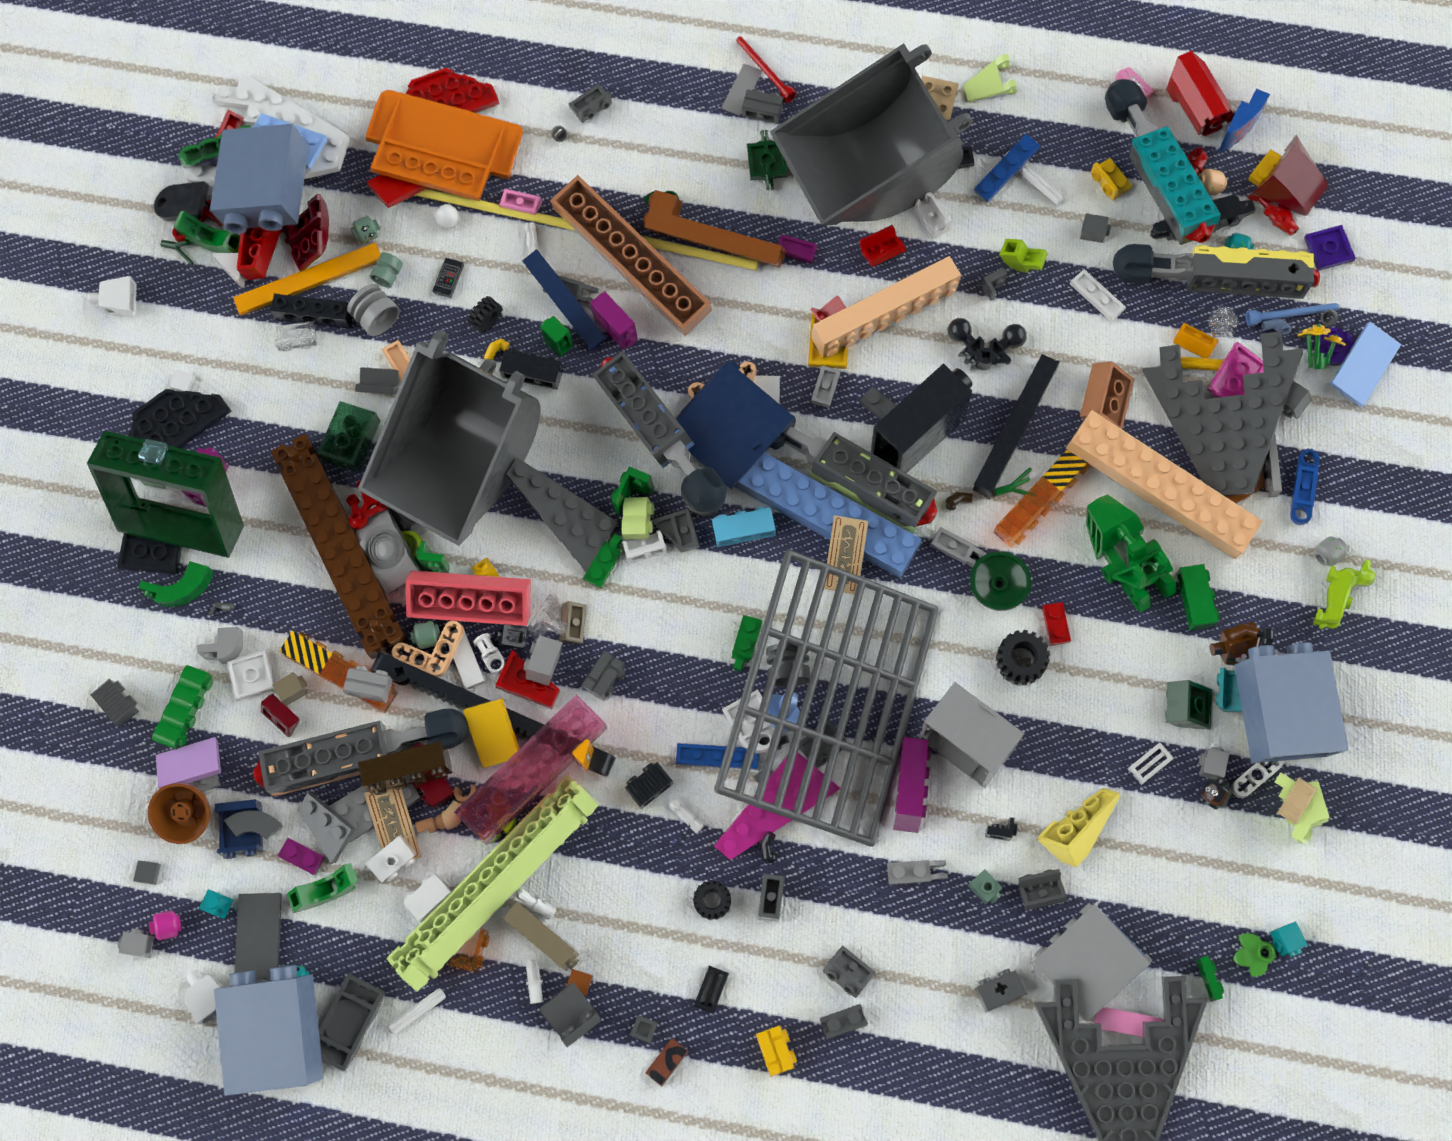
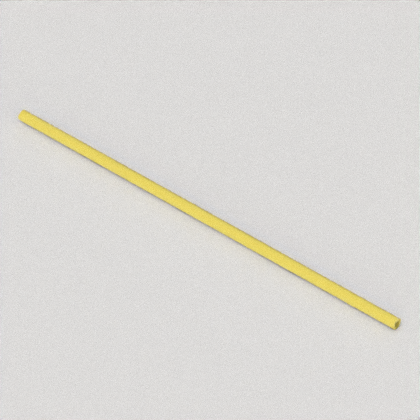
(560, 222)

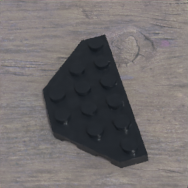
(177, 416)

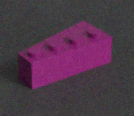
(911, 785)

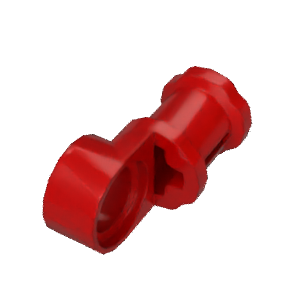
(1197, 163)

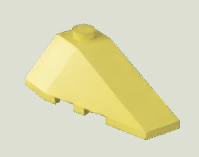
(1077, 833)

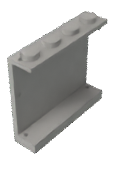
(1095, 956)

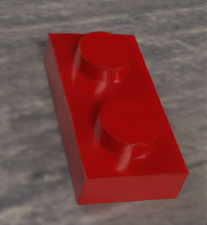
(1056, 623)

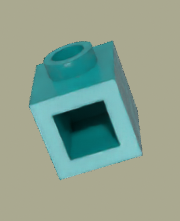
(1288, 939)

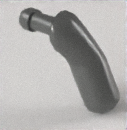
(223, 606)

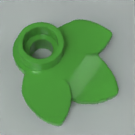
(1251, 956)

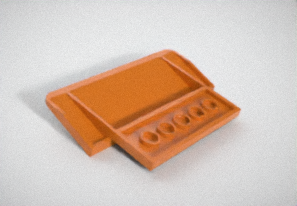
(440, 144)

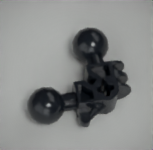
(961, 330)

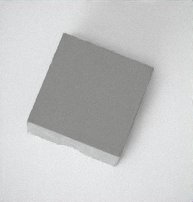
(970, 734)

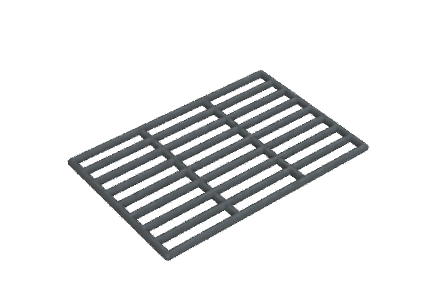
(818, 736)

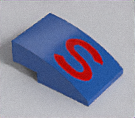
(1244, 119)

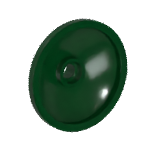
(1001, 568)

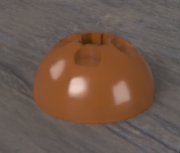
(171, 819)

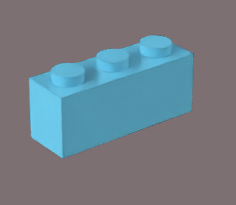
(743, 526)

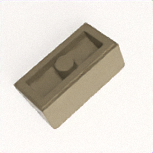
(573, 615)

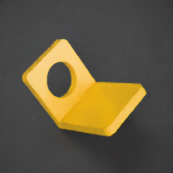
(484, 568)

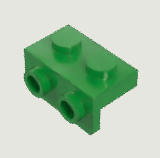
(430, 561)

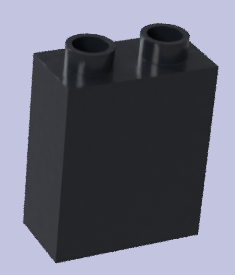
(923, 418)

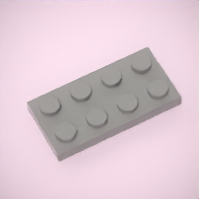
(356, 811)

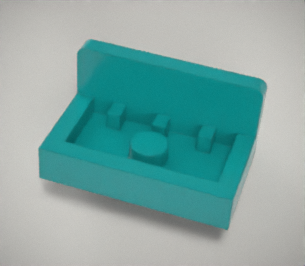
(1228, 696)

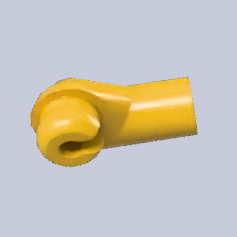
(494, 347)

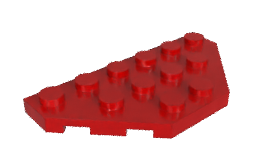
(454, 90)

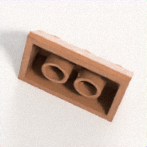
(1108, 392)

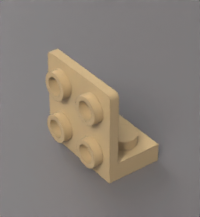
(943, 94)

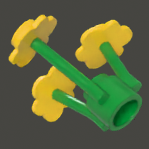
(1318, 360)

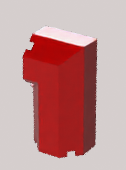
(1199, 94)

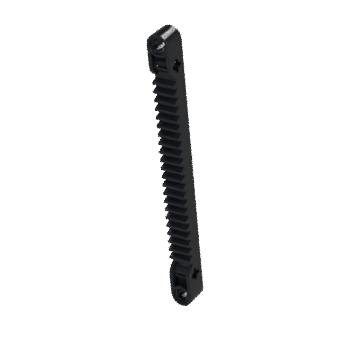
(600, 762)

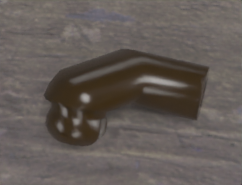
(957, 497)

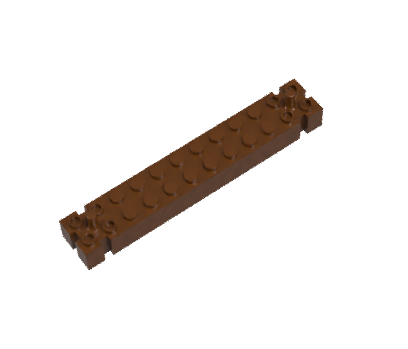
(338, 546)

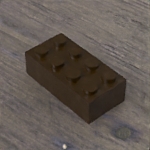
(405, 768)

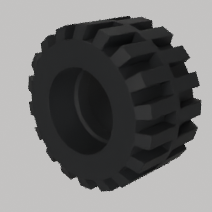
(1030, 643)

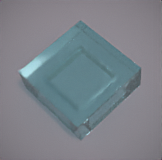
(153, 451)

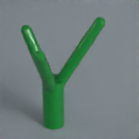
(1012, 487)

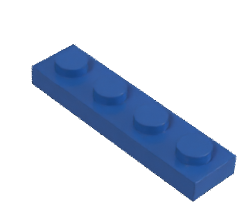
(1007, 168)

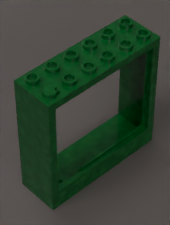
(117, 460)

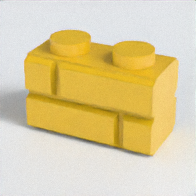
(775, 1050)

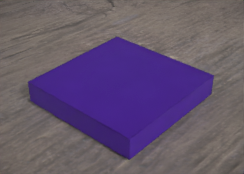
(1329, 247)

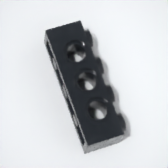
(306, 309)

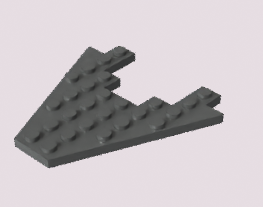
(1230, 433)
(1124, 1086)

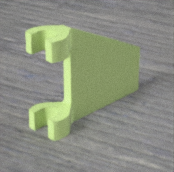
(988, 81)

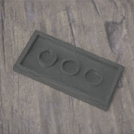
(258, 933)

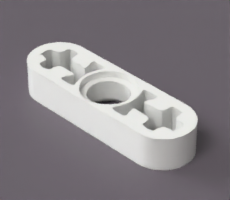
(1249, 789)

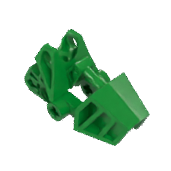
(1109, 523)

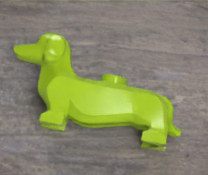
(1339, 591)

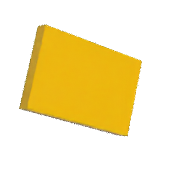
(838, 360)
(491, 732)

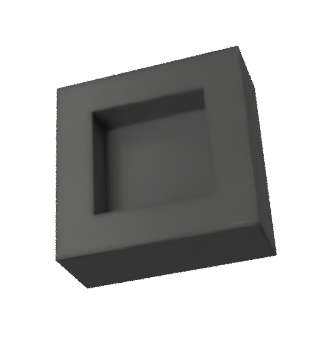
(147, 872)
(644, 1029)

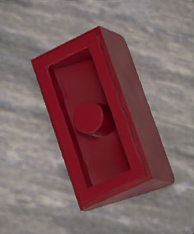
(279, 715)

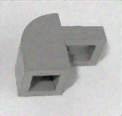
(227, 648)

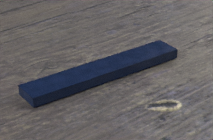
(564, 299)

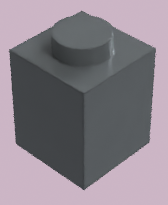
(1095, 228)

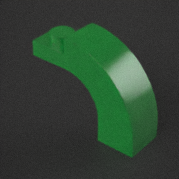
(205, 236)
(184, 591)
(323, 890)

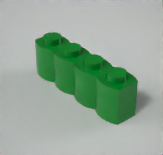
(204, 151)
(182, 707)

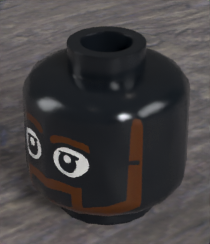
(1216, 793)

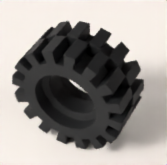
(485, 314)
(721, 909)

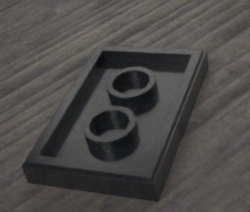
(148, 555)

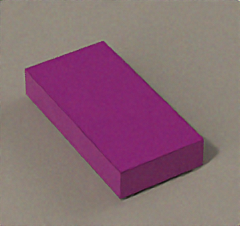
(798, 248)

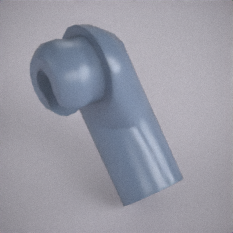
(1278, 325)

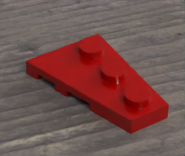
(513, 681)

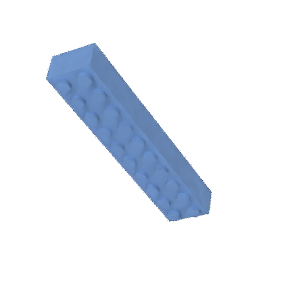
(815, 508)

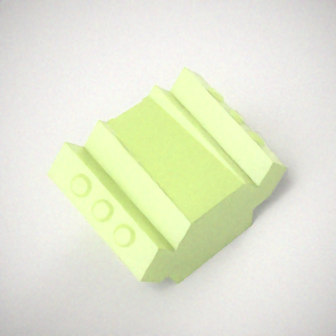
(1313, 816)

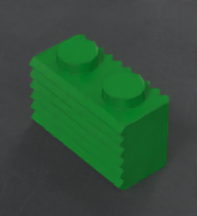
(556, 336)

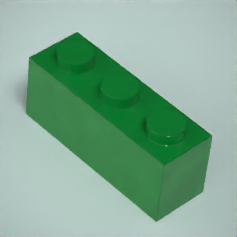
(1197, 597)

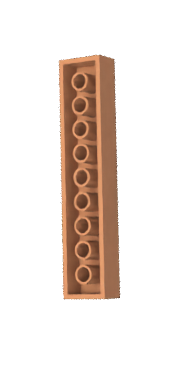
(631, 255)

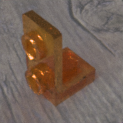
(464, 963)

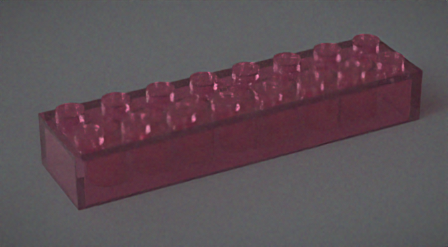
(530, 770)

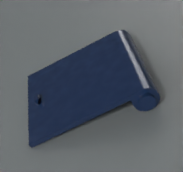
(732, 423)

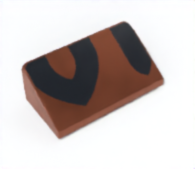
(666, 1062)

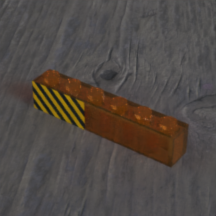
(1040, 497)
(326, 664)

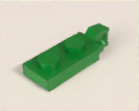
(604, 562)
(746, 641)

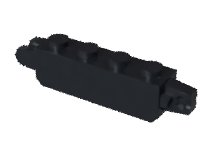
(1231, 211)

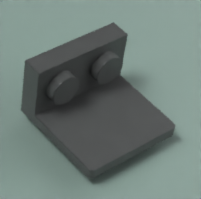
(570, 1014)

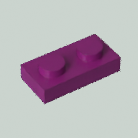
(301, 856)

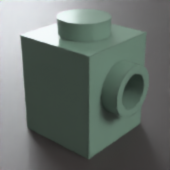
(985, 887)

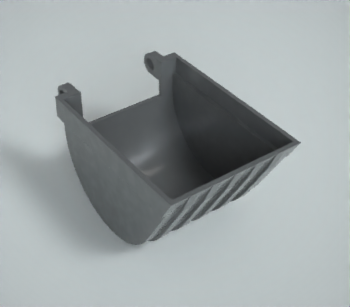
(872, 142)
(450, 441)

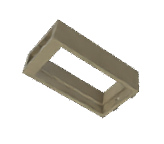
(542, 937)

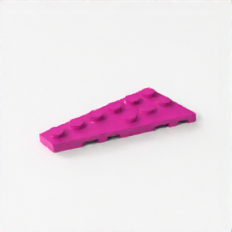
(754, 822)

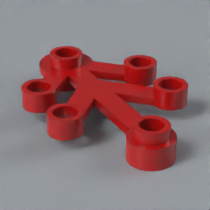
(359, 516)

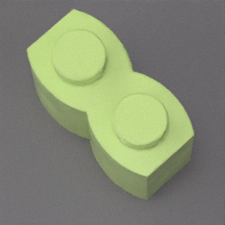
(636, 518)

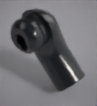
(765, 850)

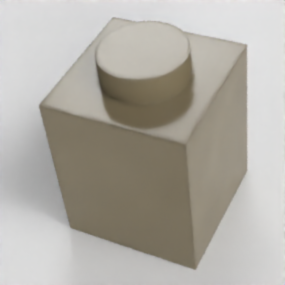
(290, 688)

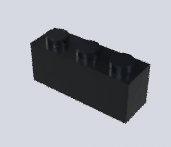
(537, 370)

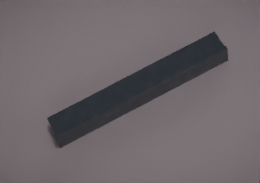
(1015, 426)

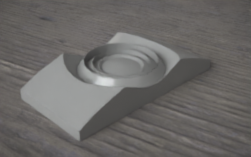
(387, 550)

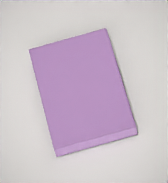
(188, 763)

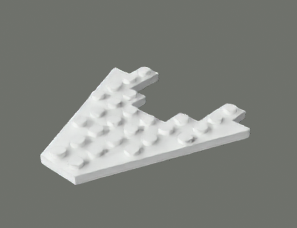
(261, 99)

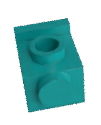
(216, 904)

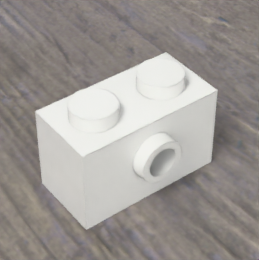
(391, 858)

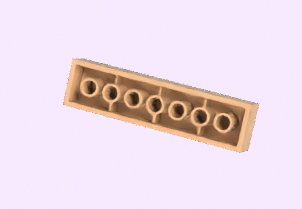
(886, 307)

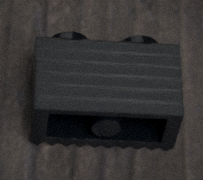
(648, 784)

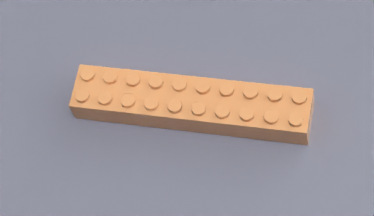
(1164, 485)

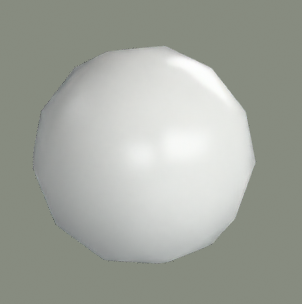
(446, 216)

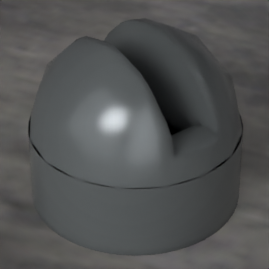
(561, 136)
(1326, 314)

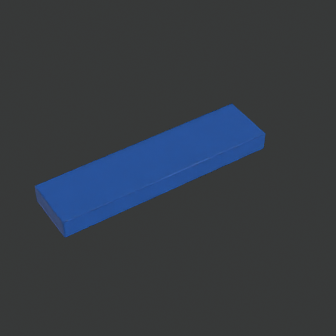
(711, 756)

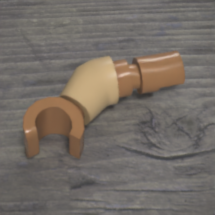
(448, 818)

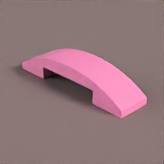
(1123, 1021)

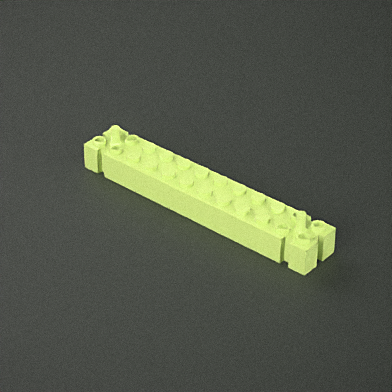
(492, 883)

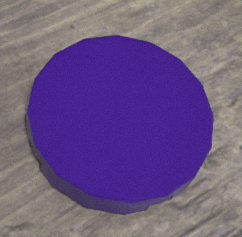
(1340, 351)

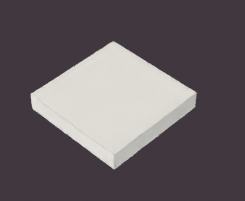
(251, 675)

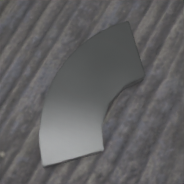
(254, 822)

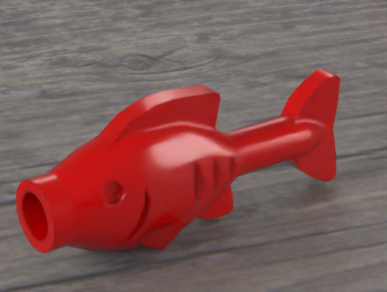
(1279, 216)

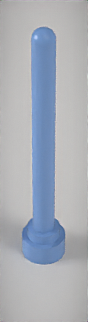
(1254, 317)

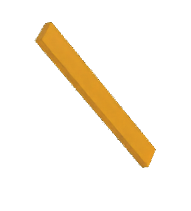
(308, 278)

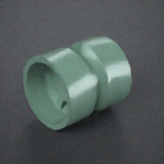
(386, 270)

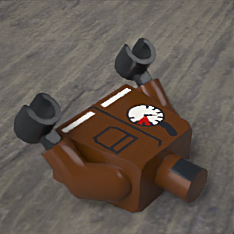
(1237, 640)

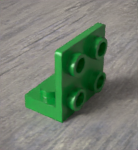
(631, 479)

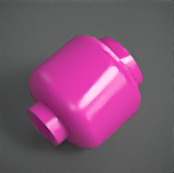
(165, 925)

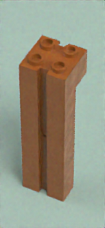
(665, 220)

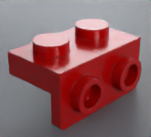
(881, 246)

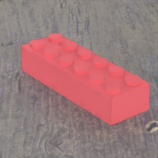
(468, 598)

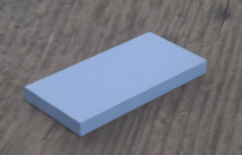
(1365, 364)

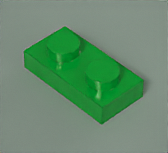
(1207, 970)

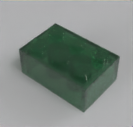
(349, 436)

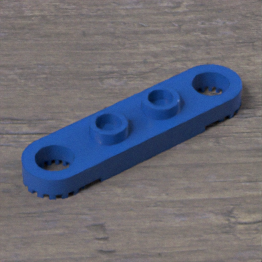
(1305, 486)

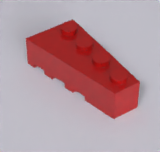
(256, 252)

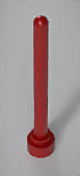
(786, 92)

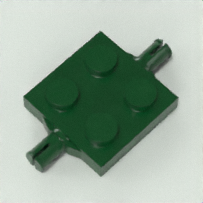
(766, 161)

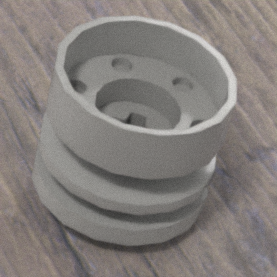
(373, 310)

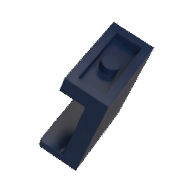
(229, 843)

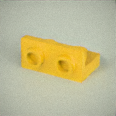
(1264, 167)
(1110, 178)

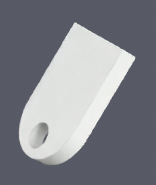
(748, 723)

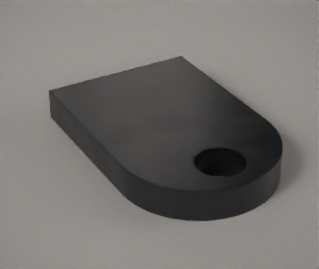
(181, 197)

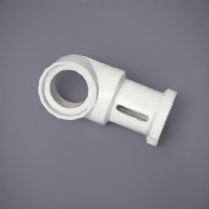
(489, 654)

